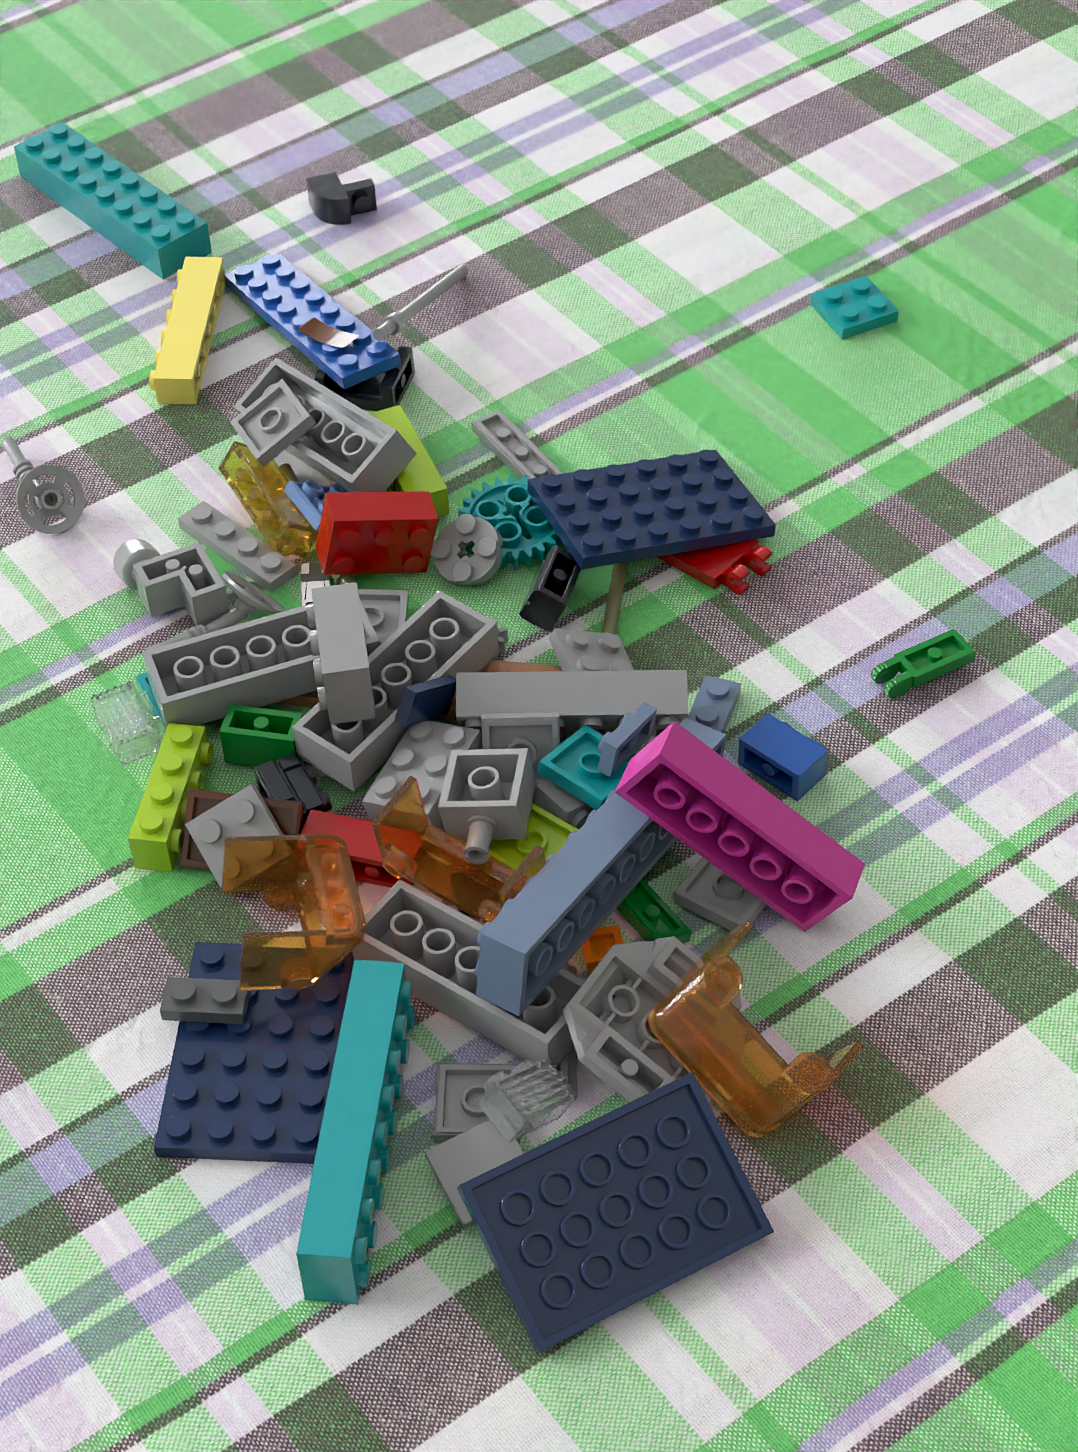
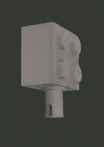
(487, 798)

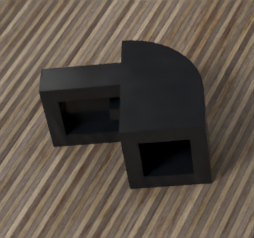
(338, 202)

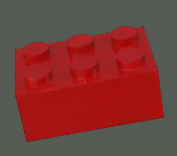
(376, 532)

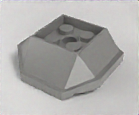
(613, 1011)

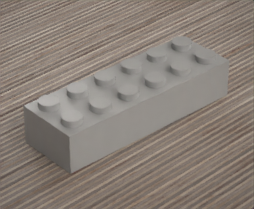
(345, 440)
(432, 643)
(237, 666)
(580, 697)
(441, 961)

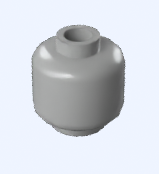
(129, 554)

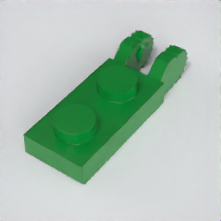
(923, 663)

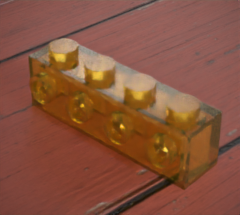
(264, 499)

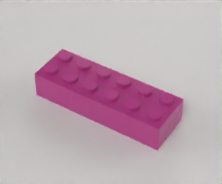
(740, 827)

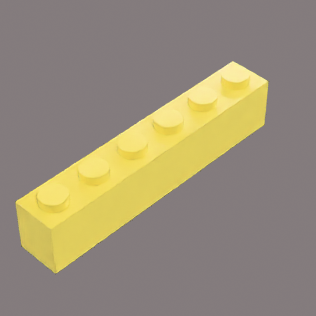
(188, 331)

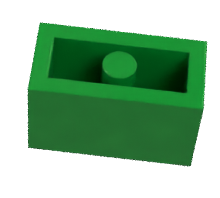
(257, 734)

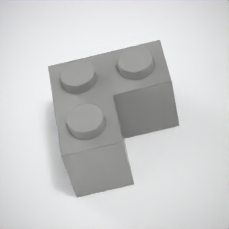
(181, 580)

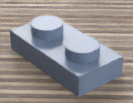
(715, 702)
(629, 737)

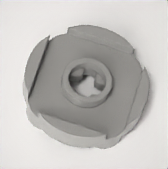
(450, 546)

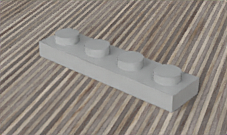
(237, 546)

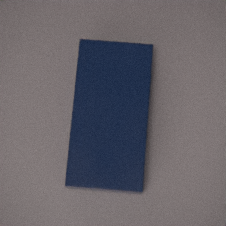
(426, 700)

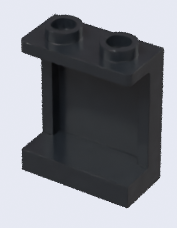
(379, 391)

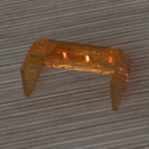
(437, 859)
(302, 875)
(730, 1054)

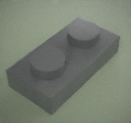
(204, 1001)

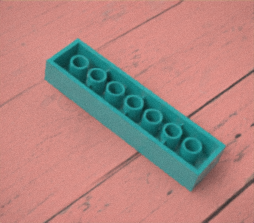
(113, 199)
(355, 1133)

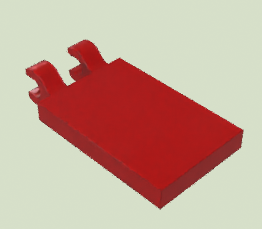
(723, 564)

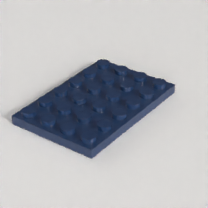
(649, 508)
(254, 1084)
(614, 1211)

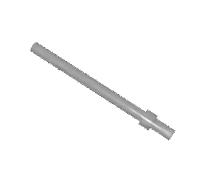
(396, 320)

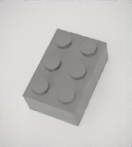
(342, 653)
(425, 756)

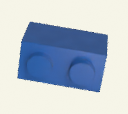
(782, 756)

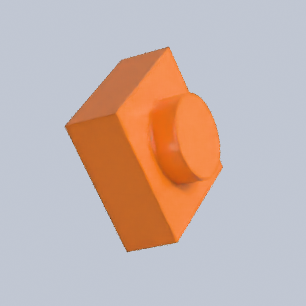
(599, 944)

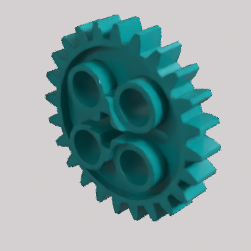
(517, 519)

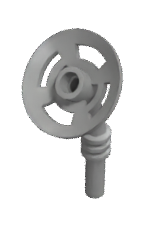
(45, 494)
(249, 600)

